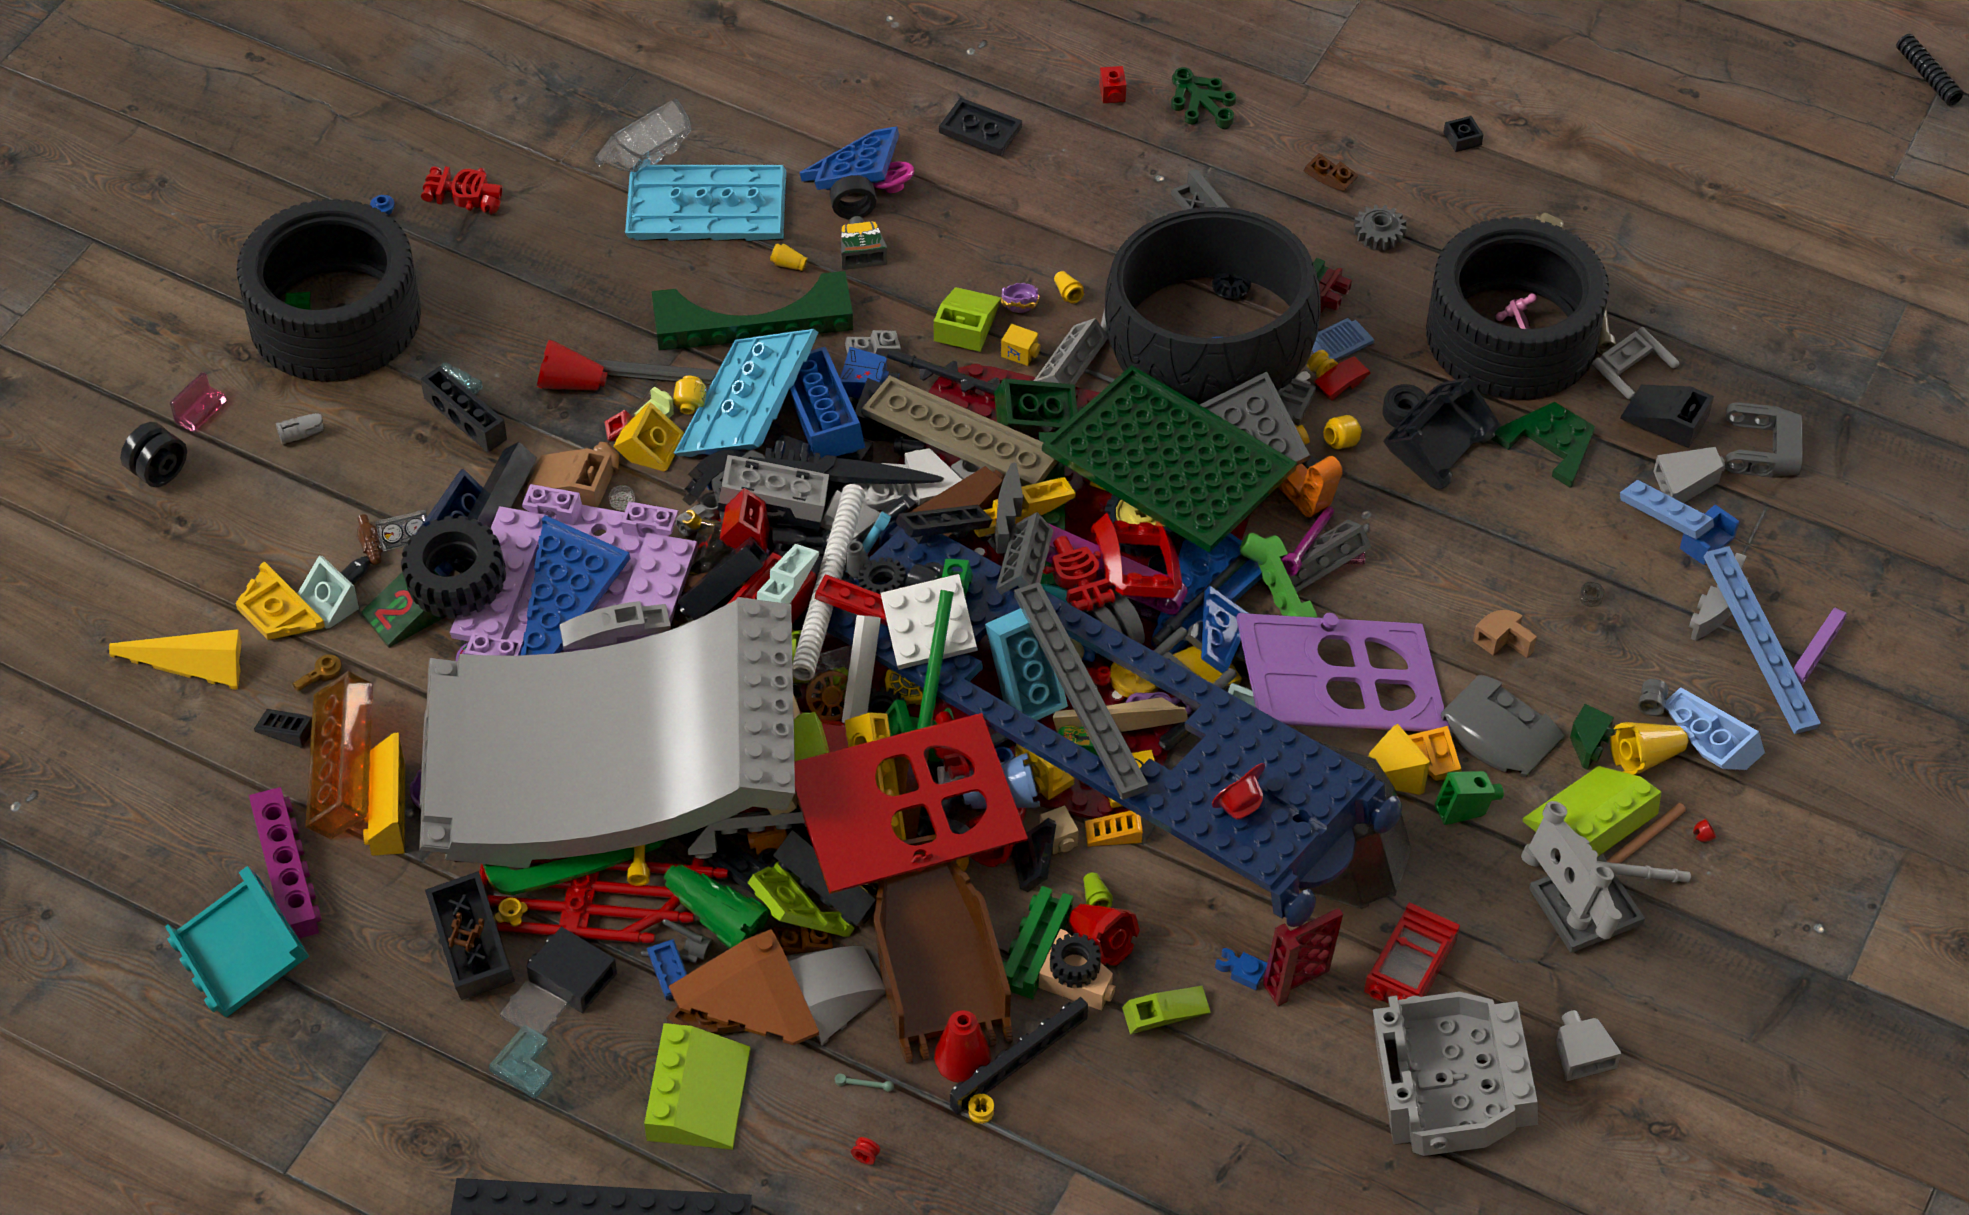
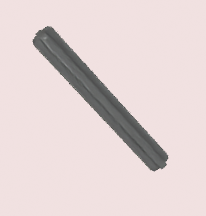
(653, 371)

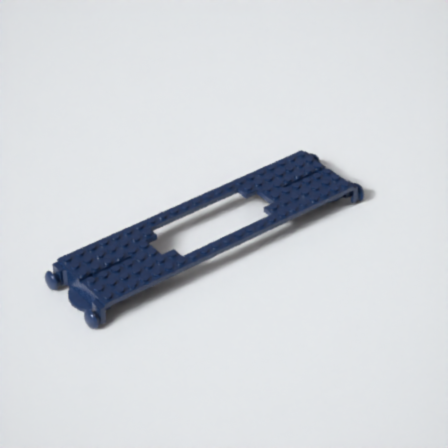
(1309, 791)

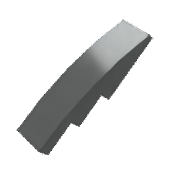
(1009, 507)

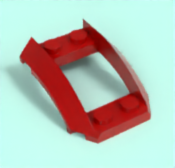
(1134, 584)

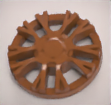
(829, 694)

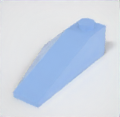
(1715, 733)

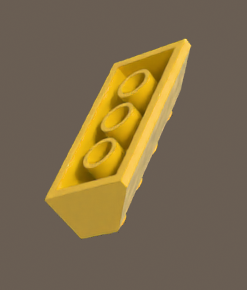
(386, 798)

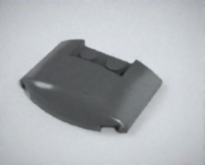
(1500, 727)

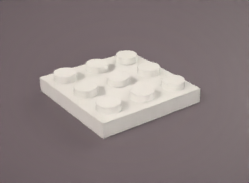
(912, 618)

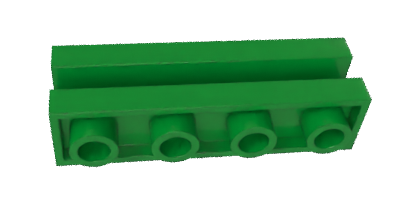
(1035, 940)

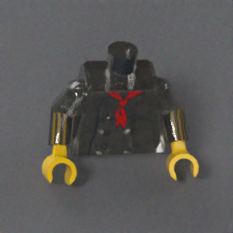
(710, 547)

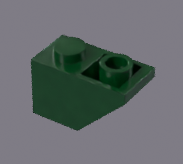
(1589, 733)

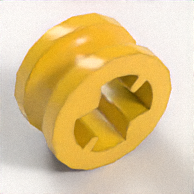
(983, 1117)

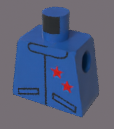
(859, 367)

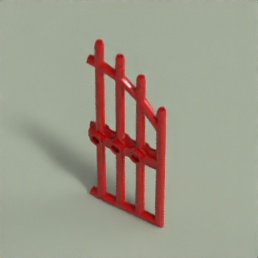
(580, 897)

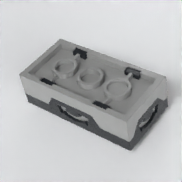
(789, 493)

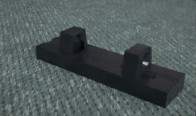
(953, 520)

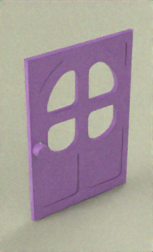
(1292, 678)

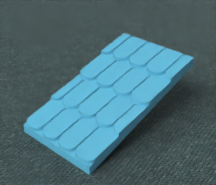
(706, 202)
(747, 393)

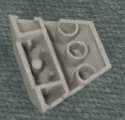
(836, 985)

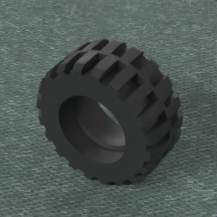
(461, 592)

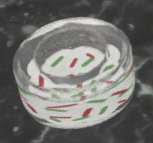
(620, 496)

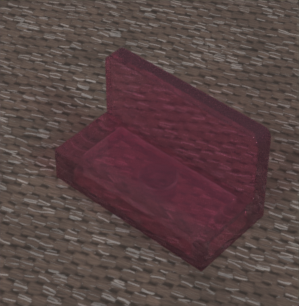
(196, 403)

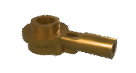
(326, 668)

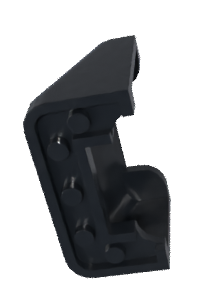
(1442, 430)

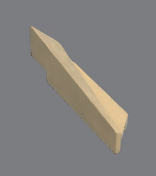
(1132, 715)

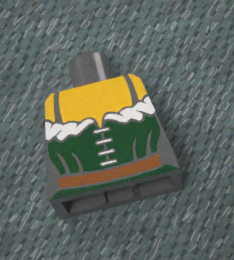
(862, 245)

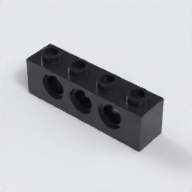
(464, 409)

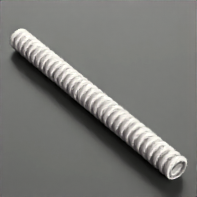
(833, 564)

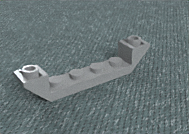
(706, 841)

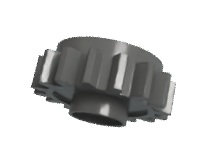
(1380, 228)

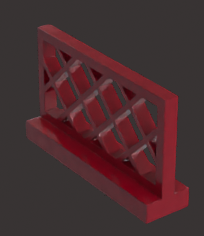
(1301, 954)

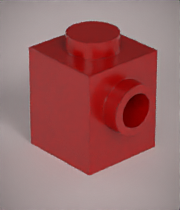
(1112, 84)

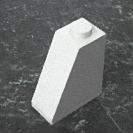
(929, 462)

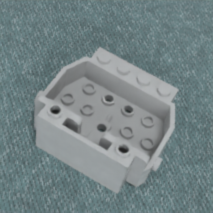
(1446, 1040)

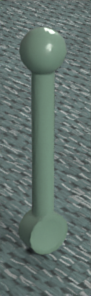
(841, 1080)

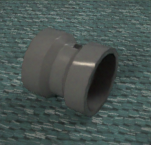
(1653, 697)

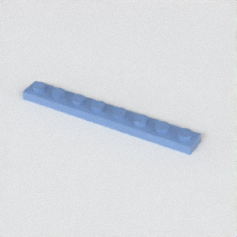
(1762, 640)

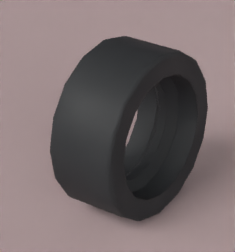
(849, 185)

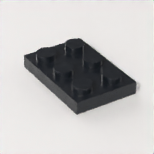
(980, 126)

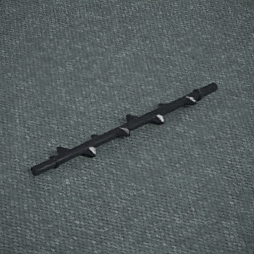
(949, 372)

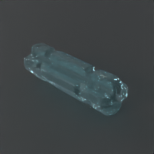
(464, 378)

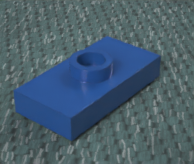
(666, 965)

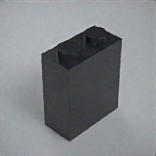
(571, 969)

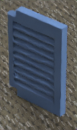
(1342, 339)

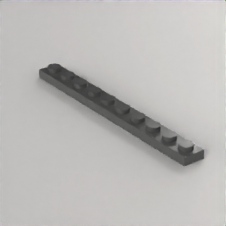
(1081, 691)

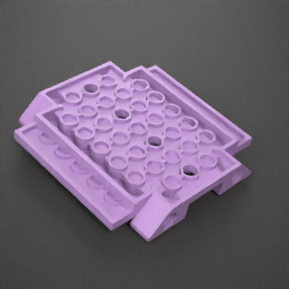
(651, 576)

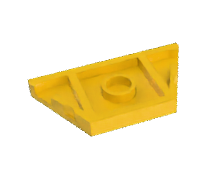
(276, 607)

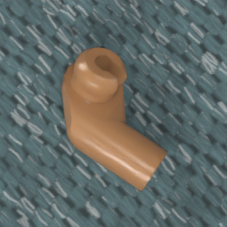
(606, 447)

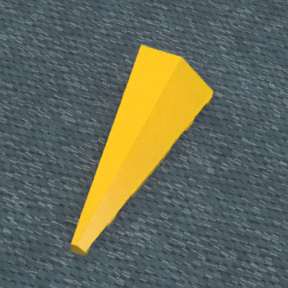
(201, 655)

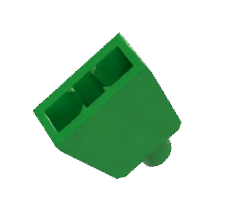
(1466, 796)

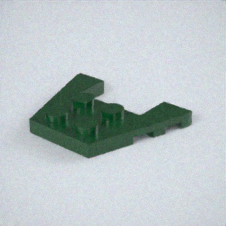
(1556, 431)

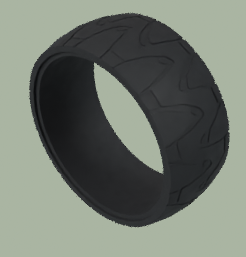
(1198, 246)

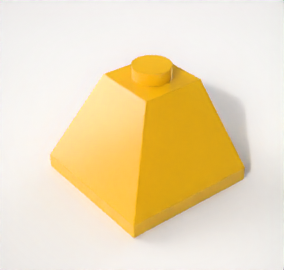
(649, 439)
(1402, 761)

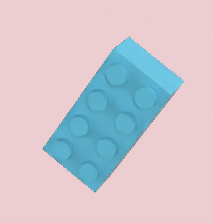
(1023, 668)

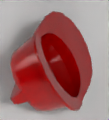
(1242, 796)

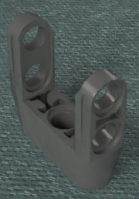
(1787, 441)

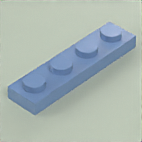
(1667, 509)

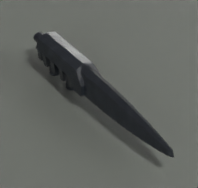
(845, 469)

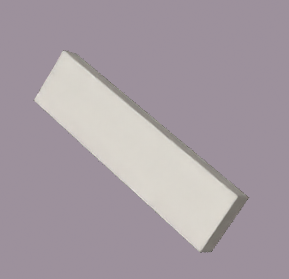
(861, 666)

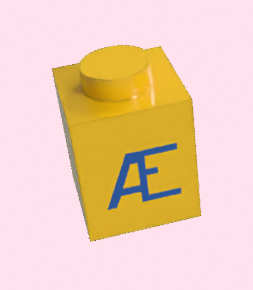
(1020, 345)

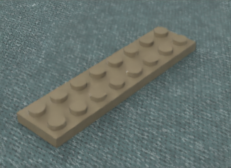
(958, 431)

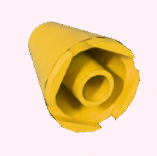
(1645, 745)

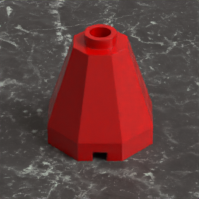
(1108, 927)

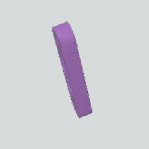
(1819, 644)

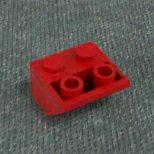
(744, 518)

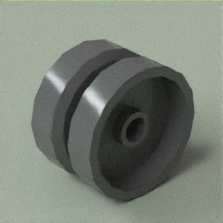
(1121, 617)

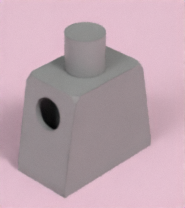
(1585, 1047)

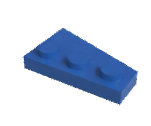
(1220, 630)

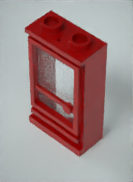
(1412, 955)

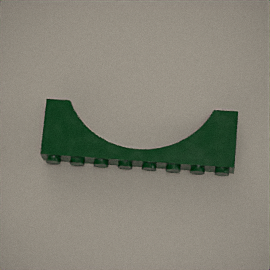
(686, 325)

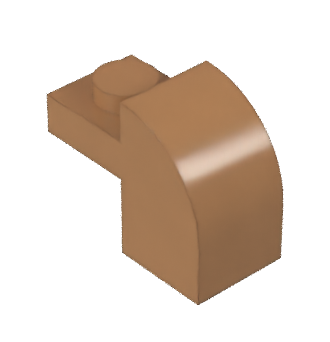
(1504, 628)

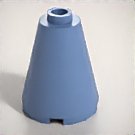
(1020, 782)

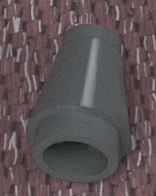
(856, 558)

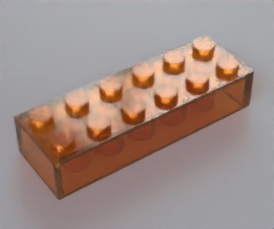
(339, 755)

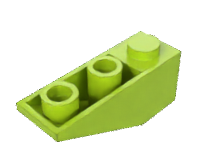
(1165, 1008)

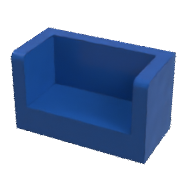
(1717, 537)

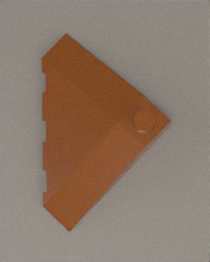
(751, 988)

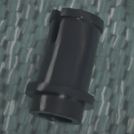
(904, 445)

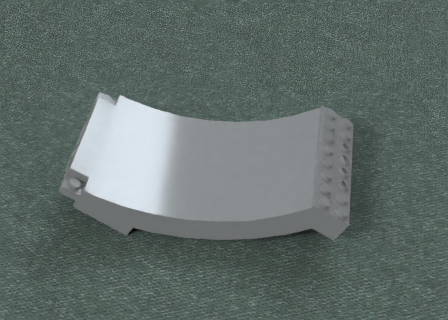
(609, 740)

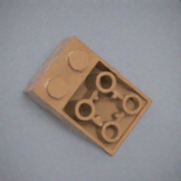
(575, 471)

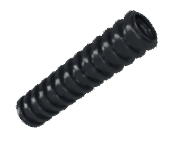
(1929, 69)

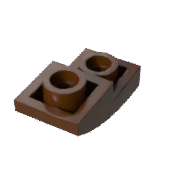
(1332, 175)
(802, 940)

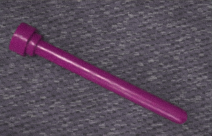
(1292, 561)

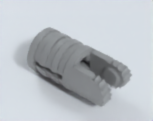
(299, 428)

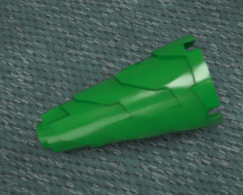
(719, 907)

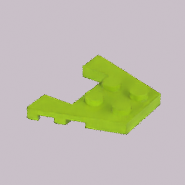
(792, 905)

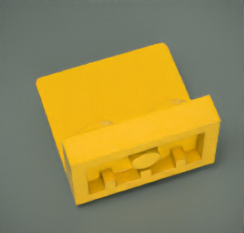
(1047, 777)

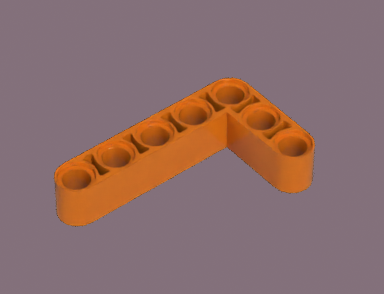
(1314, 487)

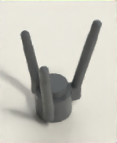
(696, 944)

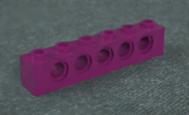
(267, 807)

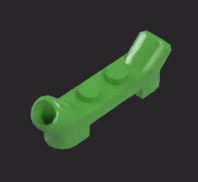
(1268, 555)

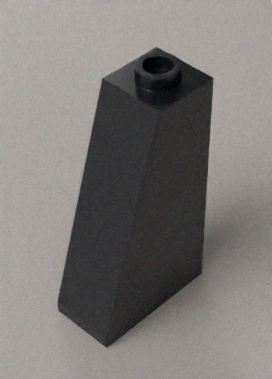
(723, 579)

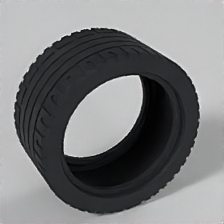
(318, 240)
(1528, 258)

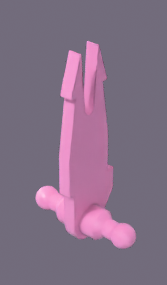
(1516, 308)

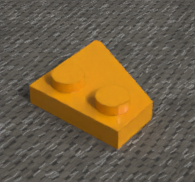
(1439, 750)

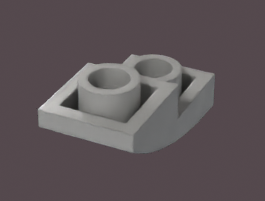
(878, 343)

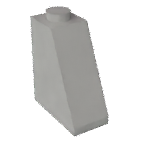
(1688, 472)

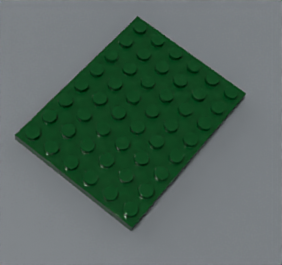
(1169, 458)

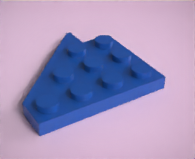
(864, 157)

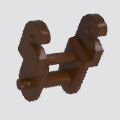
(475, 933)

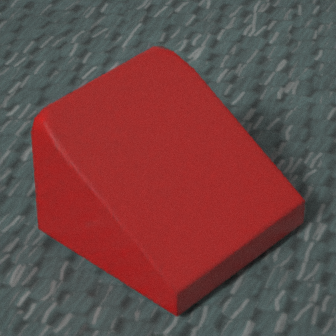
(616, 423)

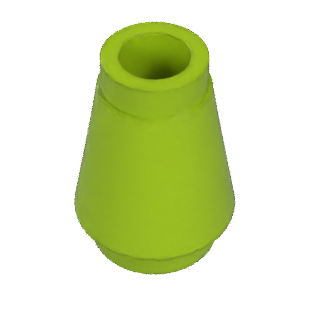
(1096, 891)

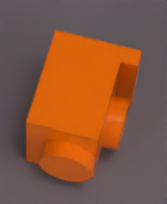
(767, 838)

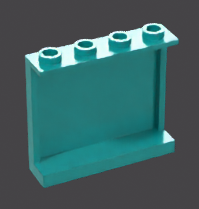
(238, 945)

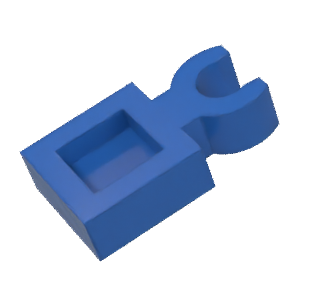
(1244, 970)

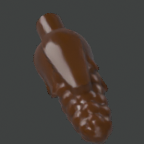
(369, 539)

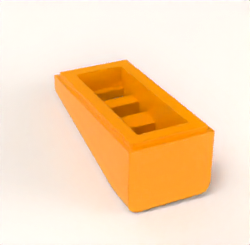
(1122, 820)

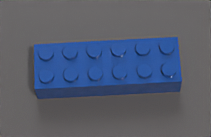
(825, 407)

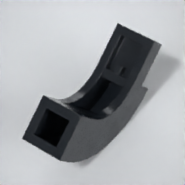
(705, 472)

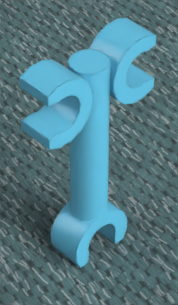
(880, 524)

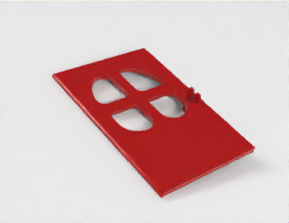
(853, 817)

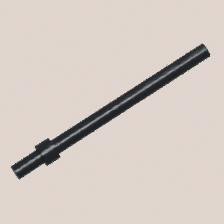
(1174, 623)

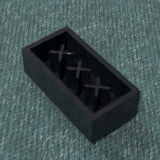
(487, 963)

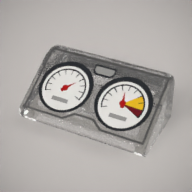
(397, 530)

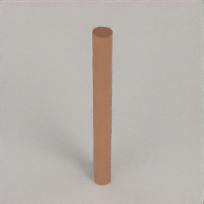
(1647, 834)

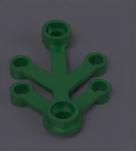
(1184, 79)

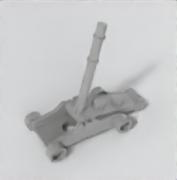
(1579, 874)

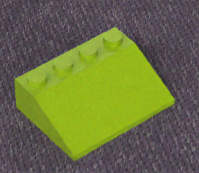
(1604, 806)
(696, 1088)

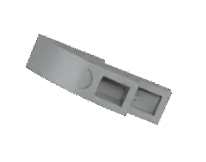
(1712, 609)
(612, 622)

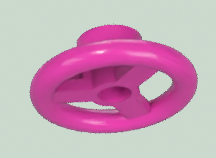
(895, 179)

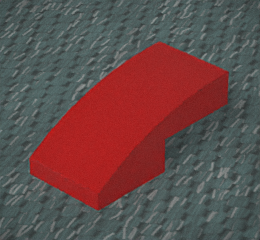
(1343, 375)

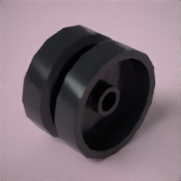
(153, 454)

